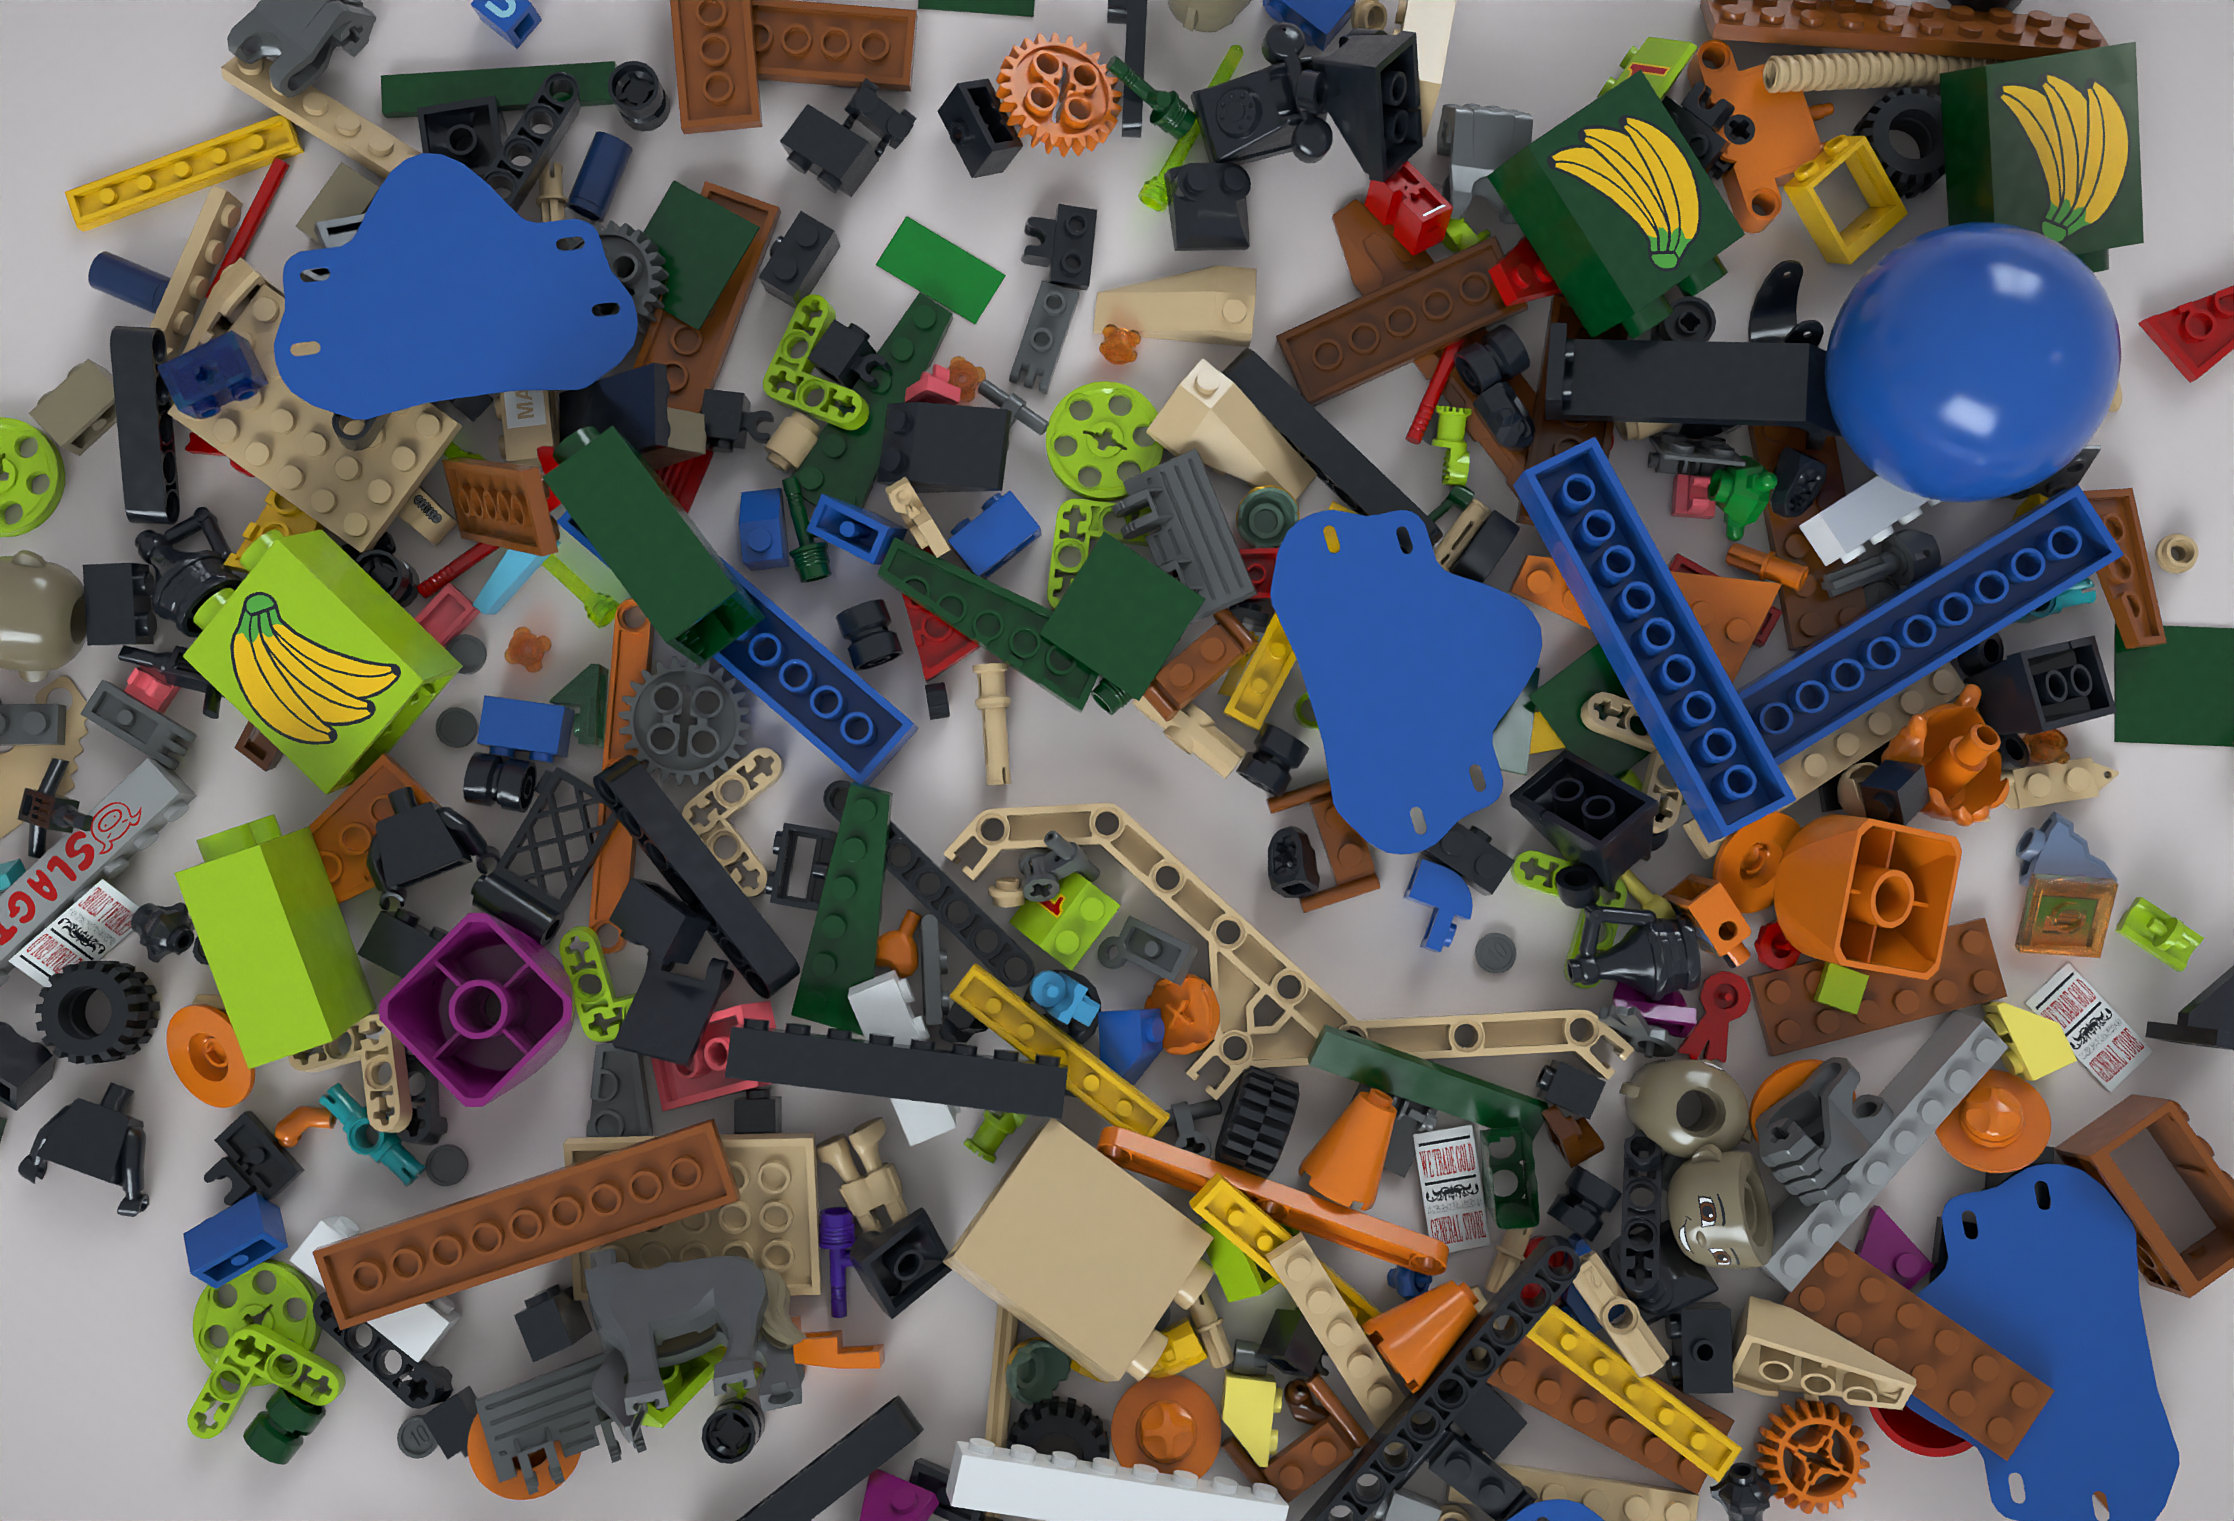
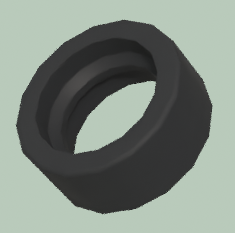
(1486, 548)

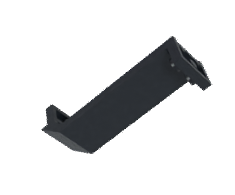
(1689, 383)

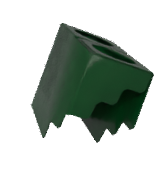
(1511, 1210)

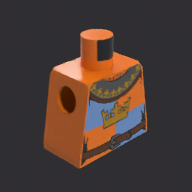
(1714, 917)

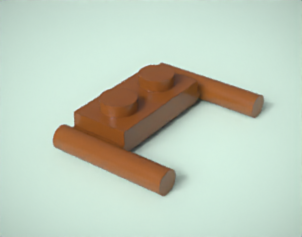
(1200, 665)
(1343, 845)
(1311, 1454)

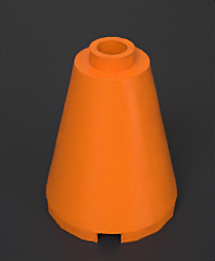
(1353, 1151)
(1422, 1331)

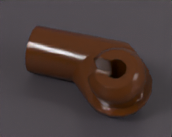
(1302, 1404)

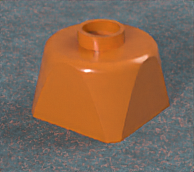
(1868, 894)

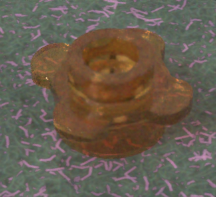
(1119, 344)
(974, 375)
(517, 645)
(2048, 747)

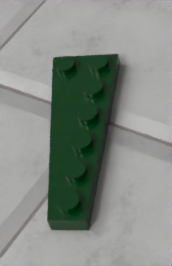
(848, 460)
(991, 618)
(849, 913)

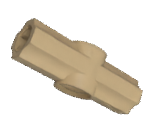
(1197, 734)
(1631, 1333)

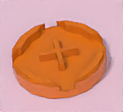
(1187, 1012)

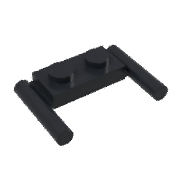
(1474, 1476)

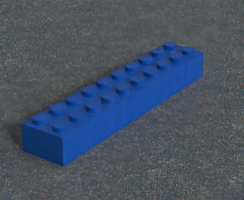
(1928, 623)
(1653, 640)
(807, 686)

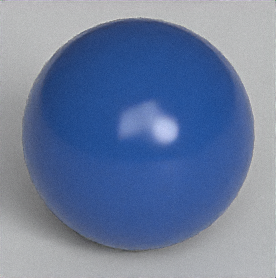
(1973, 362)

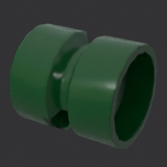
(279, 1430)

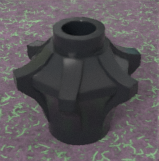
(163, 929)
(1743, 1493)

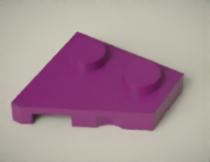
(1891, 1250)
(896, 1499)

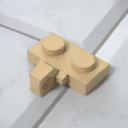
(915, 516)

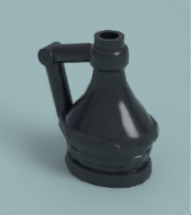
(186, 578)
(1651, 957)

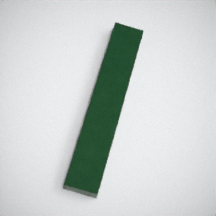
(511, 86)
(1425, 1082)

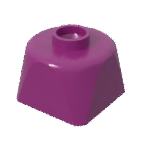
(449, 1020)

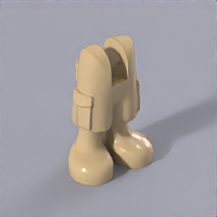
(865, 1191)

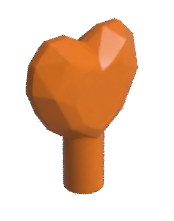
(898, 947)

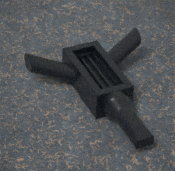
(177, 673)
(49, 810)

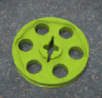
(1101, 422)
(23, 471)
(254, 1301)

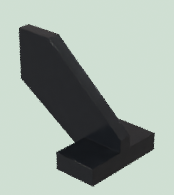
(2205, 1020)

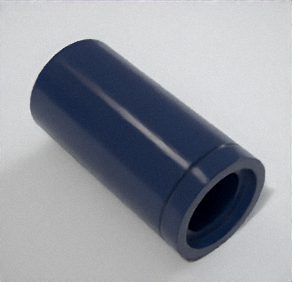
(599, 176)
(127, 281)

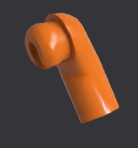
(290, 1127)

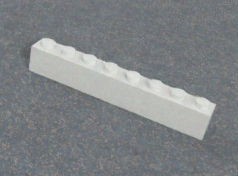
(1077, 1490)

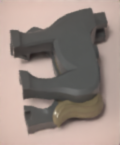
(682, 1313)

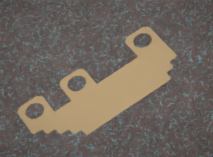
(27, 765)

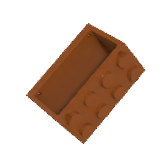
(2192, 1159)

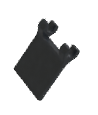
(672, 1011)

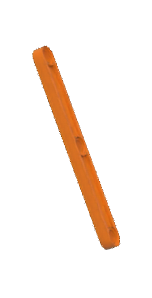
(616, 863)
(1279, 1201)

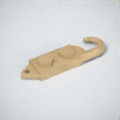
(2055, 783)

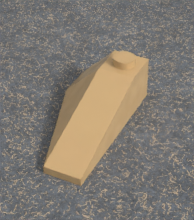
(1192, 306)
(1228, 433)

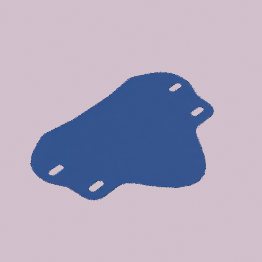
(449, 301)
(1400, 671)
(2065, 1306)

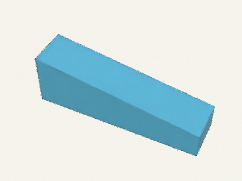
(507, 579)

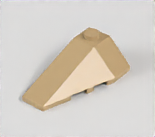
(226, 302)
(1792, 1353)

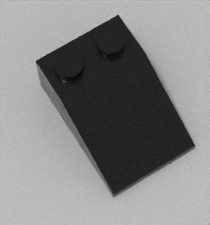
(944, 447)

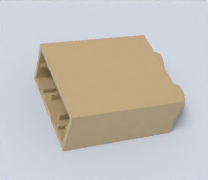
(1083, 1254)

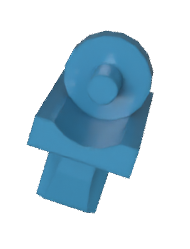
(1063, 997)

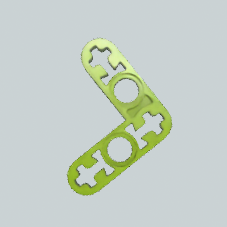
(799, 370)
(1092, 530)
(1536, 883)
(591, 1004)
(249, 1365)

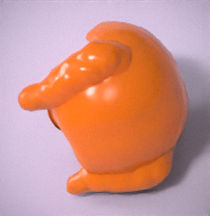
(1956, 757)

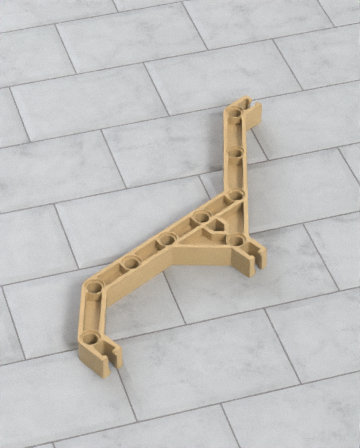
(1253, 965)

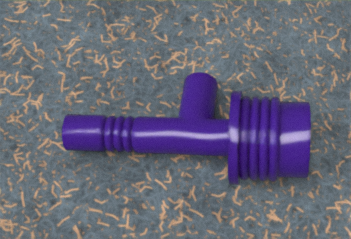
(837, 1234)

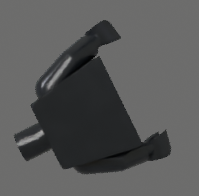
(96, 1143)

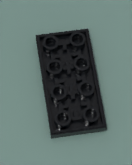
(628, 401)

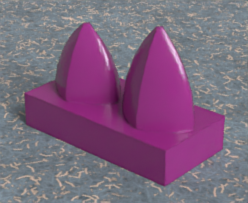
(1669, 1013)

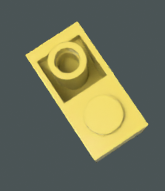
(2034, 1042)
(1249, 1410)

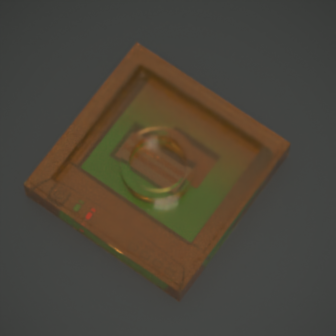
(2066, 915)

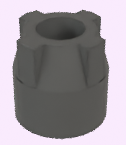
(1247, 1360)

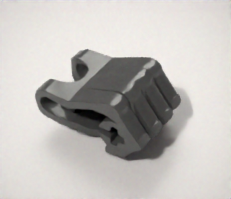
(301, 37)
(1478, 143)
(1821, 1131)

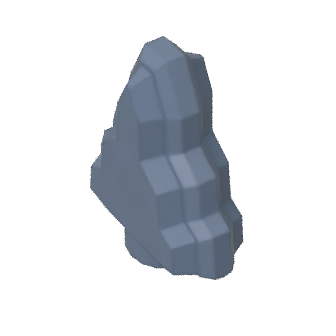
(2058, 851)

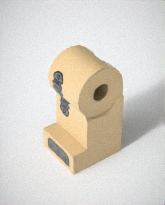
(427, 516)

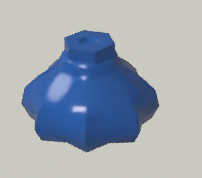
(1408, 1282)

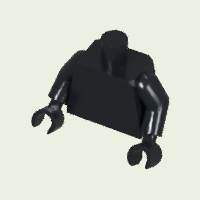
(421, 845)

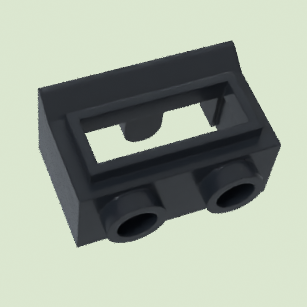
(785, 847)

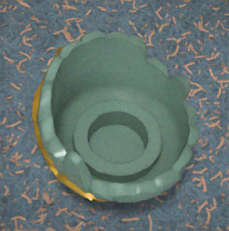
(1266, 516)
(1035, 1370)

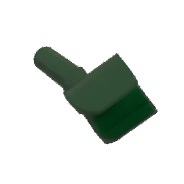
(1459, 497)

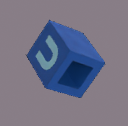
(509, 18)

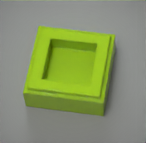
(1841, 988)

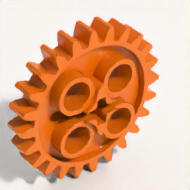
(1092, 102)

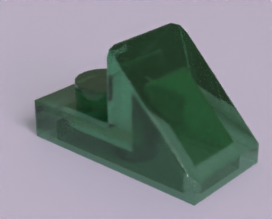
(590, 694)

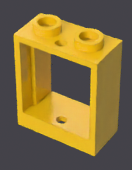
(1885, 204)

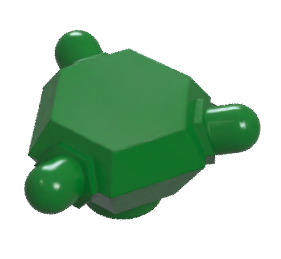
(1741, 494)

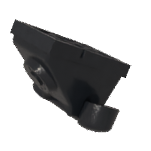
(1371, 97)
(1259, 112)
(2036, 690)
(1592, 822)

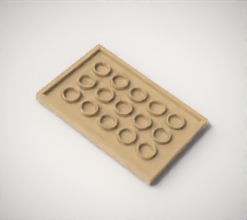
(299, 453)
(769, 1223)

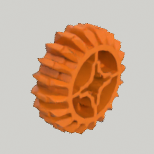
(1817, 1440)

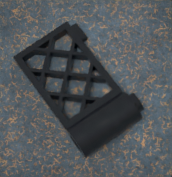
(522, 902)

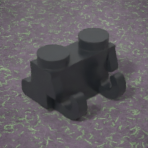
(878, 117)

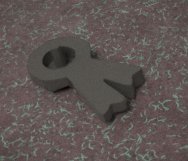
(1642, 1037)

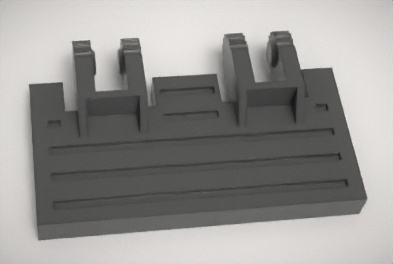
(1194, 531)
(543, 1412)

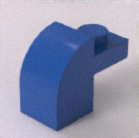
(1446, 895)

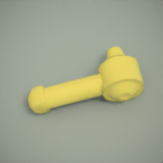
(1648, 901)

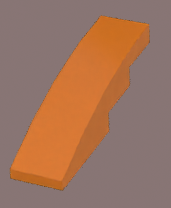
(827, 1350)

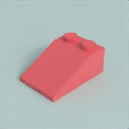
(705, 1076)

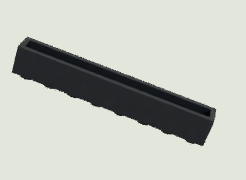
(897, 1070)

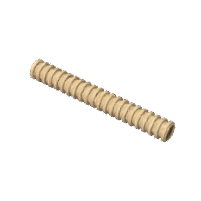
(1861, 70)

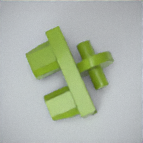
(2159, 933)

